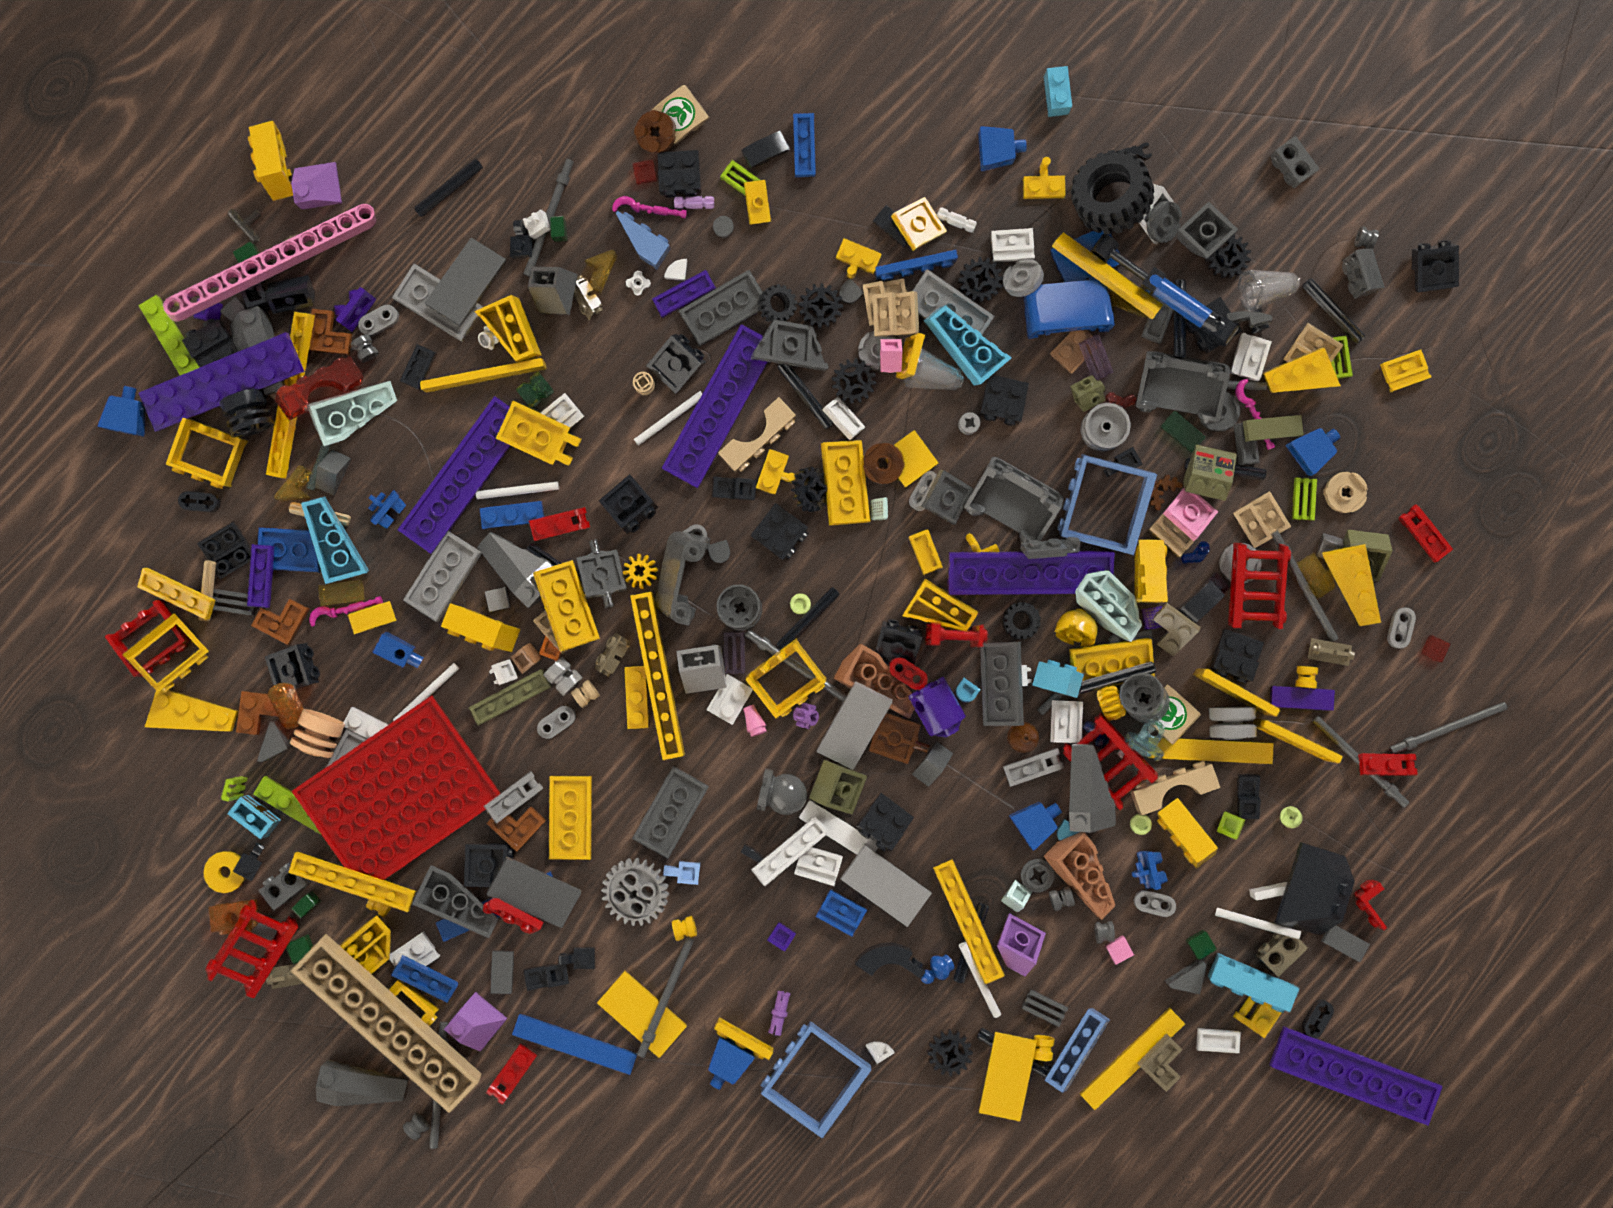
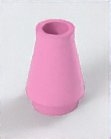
(754, 721)

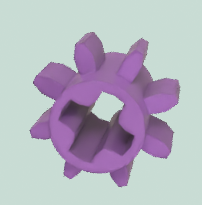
(805, 715)

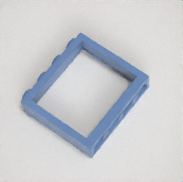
(1138, 515)
(819, 1128)

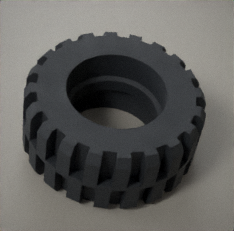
(1103, 171)

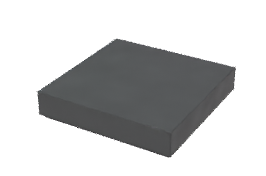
(947, 497)

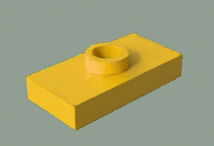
(757, 202)
(925, 552)

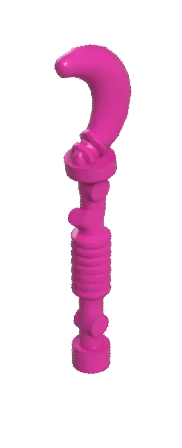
(624, 200)
(1250, 403)
(333, 612)

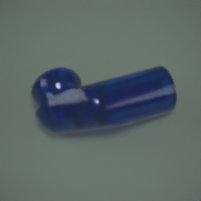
(1101, 739)

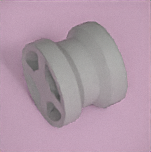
(968, 427)

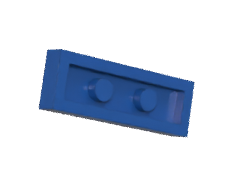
(804, 145)
(510, 514)
(424, 978)

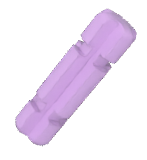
(694, 202)

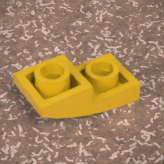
(371, 617)

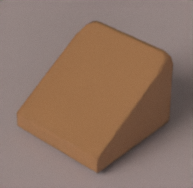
(526, 658)

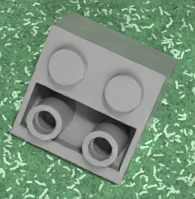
(702, 669)

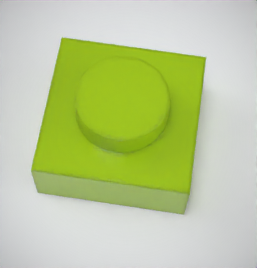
(1231, 825)

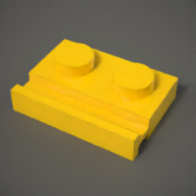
(1405, 370)

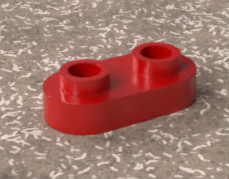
(907, 673)

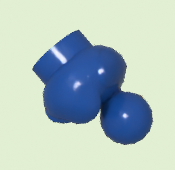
(939, 967)

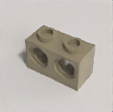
(1284, 956)

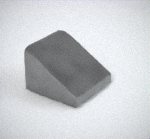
(1328, 543)

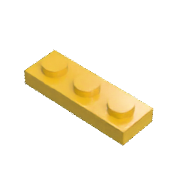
(636, 697)
(743, 1039)

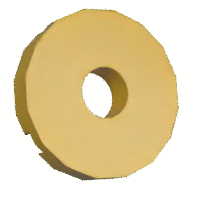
(213, 874)

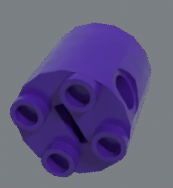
(938, 708)

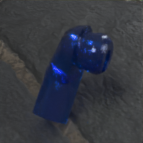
(1198, 554)

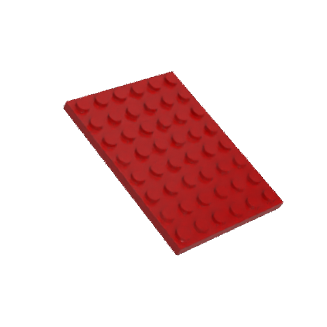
(397, 792)

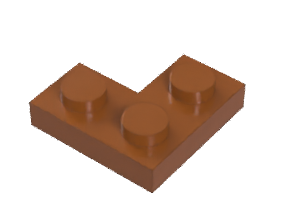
(324, 339)
(283, 626)
(251, 709)
(518, 832)

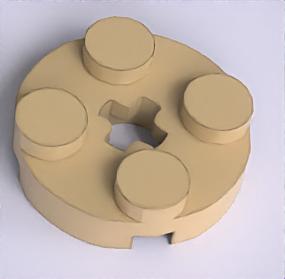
(1357, 492)

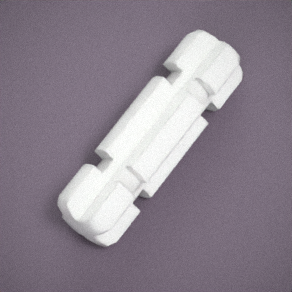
(956, 220)

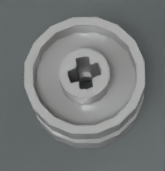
(1096, 436)
(1232, 722)

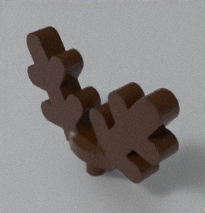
(1165, 482)

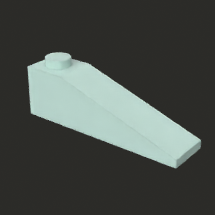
(345, 413)

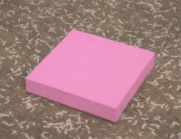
(1190, 513)

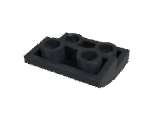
(227, 549)

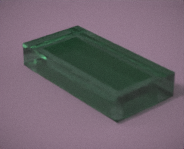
(1182, 431)

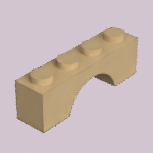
(738, 453)
(1150, 796)

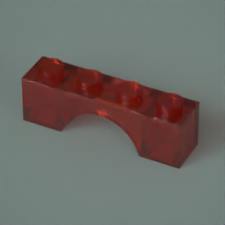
(341, 375)

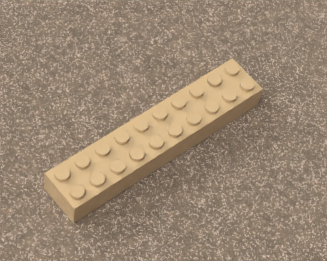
(387, 1023)

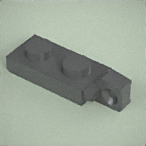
(1050, 548)

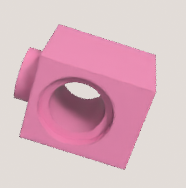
(891, 355)

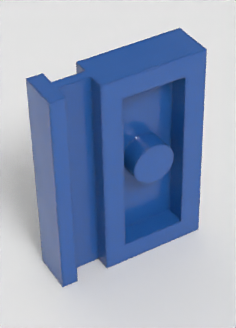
(841, 912)

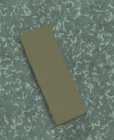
(1273, 428)

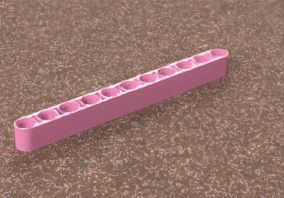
(266, 271)

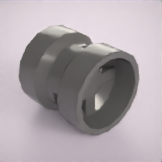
(364, 348)
(1066, 898)

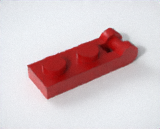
(558, 524)
(1426, 533)
(1387, 764)
(512, 915)
(512, 1073)

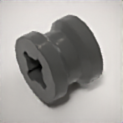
(1366, 238)
(1104, 932)
(416, 1126)

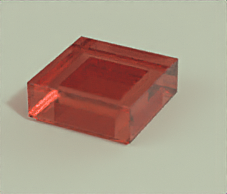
(644, 172)
(1435, 648)

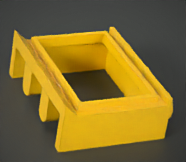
(200, 474)
(182, 670)
(798, 696)
(418, 998)

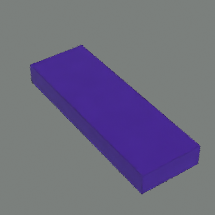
(684, 293)
(260, 576)
(1302, 698)

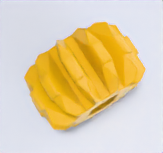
(633, 570)
(1111, 703)

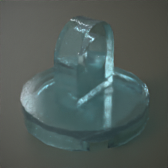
(1145, 743)

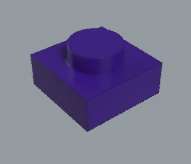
(781, 936)

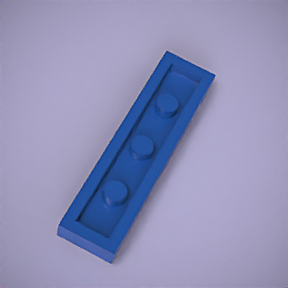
(908, 267)

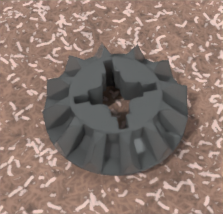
(1033, 884)

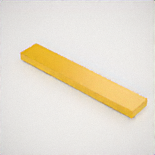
(1107, 275)
(483, 375)
(1217, 751)
(352, 881)
(969, 921)
(1126, 1063)

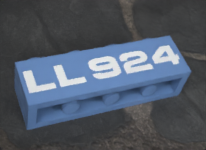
(1077, 1050)

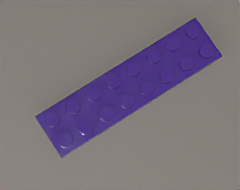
(206, 386)
(716, 409)
(458, 480)
(1016, 574)
(1355, 1075)

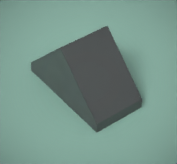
(331, 472)
(275, 742)
(932, 764)
(1188, 978)

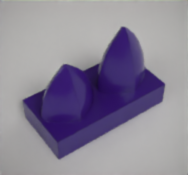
(357, 307)

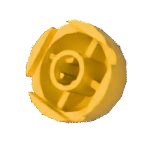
(1077, 627)

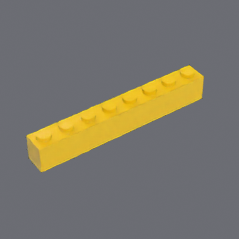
(657, 675)

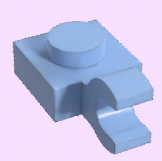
(686, 872)

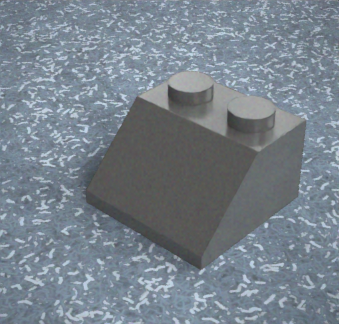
(1206, 231)

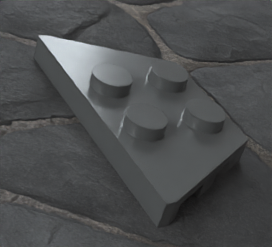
(790, 345)

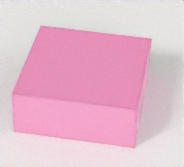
(1119, 950)

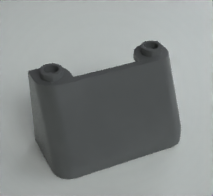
(1183, 385)
(1015, 500)
(679, 547)

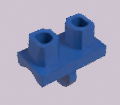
(380, 515)
(1147, 870)

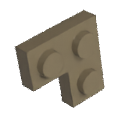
(1179, 629)
(1157, 1059)

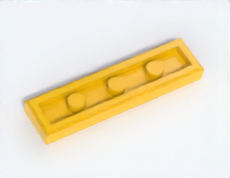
(176, 593)

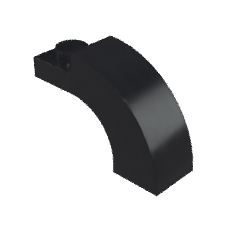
(1204, 598)
(889, 953)

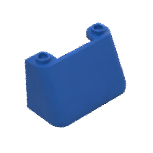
(1068, 308)

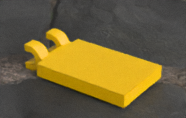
(536, 434)

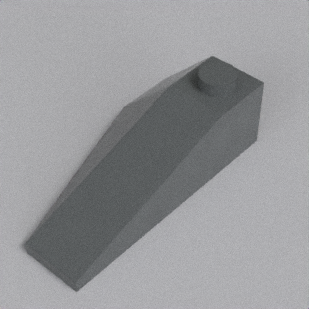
(251, 328)
(514, 567)
(1090, 799)
(452, 901)
(351, 1085)

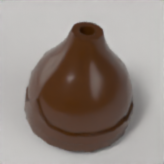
(1023, 737)

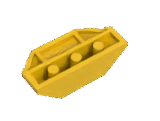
(369, 944)

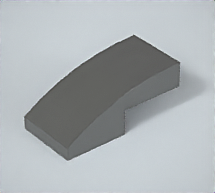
(1254, 318)
(1346, 943)

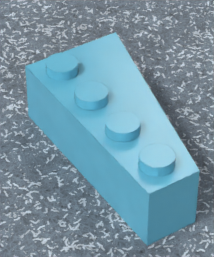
(966, 345)
(332, 544)
(1252, 982)

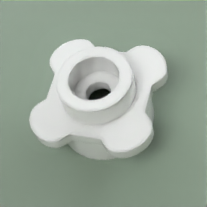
(638, 289)
(487, 338)

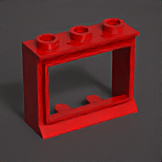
(128, 628)

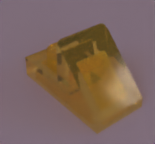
(604, 264)
(290, 489)
(1317, 577)

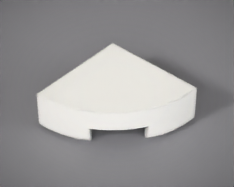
(677, 270)
(879, 1051)

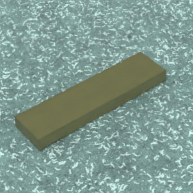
(509, 697)

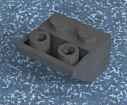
(1362, 273)
(552, 289)

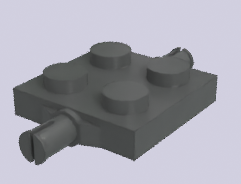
(601, 574)

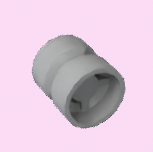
(563, 676)

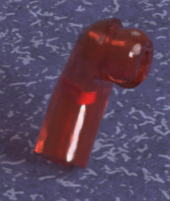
(1122, 402)

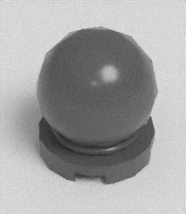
(782, 793)

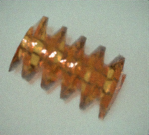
(286, 704)

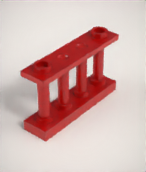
(1240, 575)
(935, 634)
(1131, 757)
(263, 965)

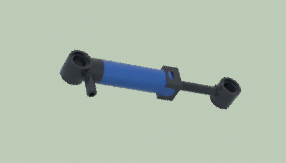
(1155, 284)

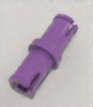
(779, 1013)

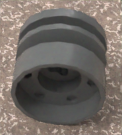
(735, 596)
(1138, 688)

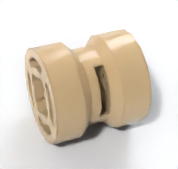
(647, 384)
(589, 691)

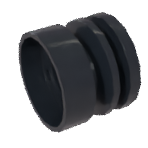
(246, 412)

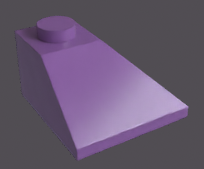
(316, 186)
(1020, 944)
(475, 1023)

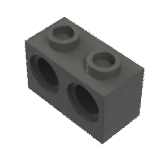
(1299, 159)
(286, 887)

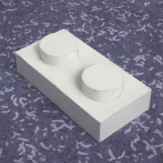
(363, 723)

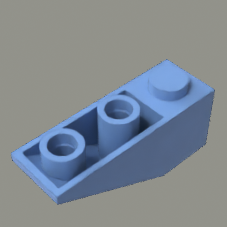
(647, 245)

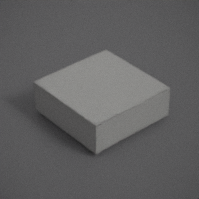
(497, 599)

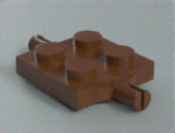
(897, 738)

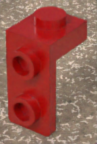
(1366, 892)

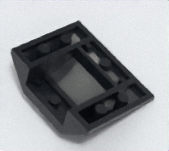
(1316, 890)

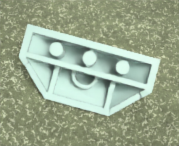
(1109, 604)

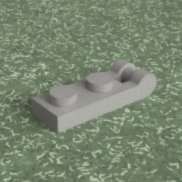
(1032, 767)
(512, 797)

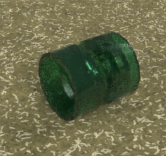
(535, 390)

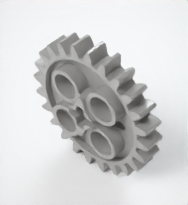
(626, 906)

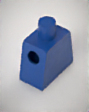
(998, 147)
(124, 414)
(1314, 449)
(388, 647)
(1036, 823)
(728, 1062)

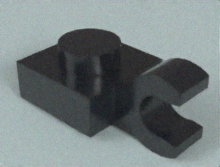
(1137, 150)
(521, 243)
(1127, 458)
(248, 864)
(582, 958)

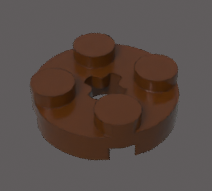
(644, 131)
(872, 462)

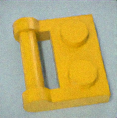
(1262, 1018)

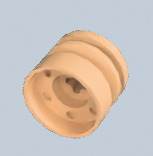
(316, 736)

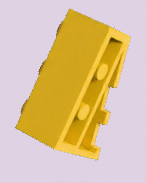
(269, 160)
(511, 327)
(1303, 373)
(1150, 572)
(937, 606)
(479, 628)
(1187, 833)

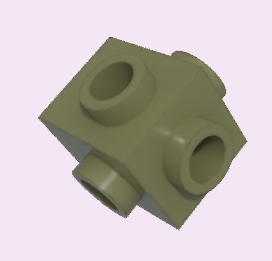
(1088, 393)

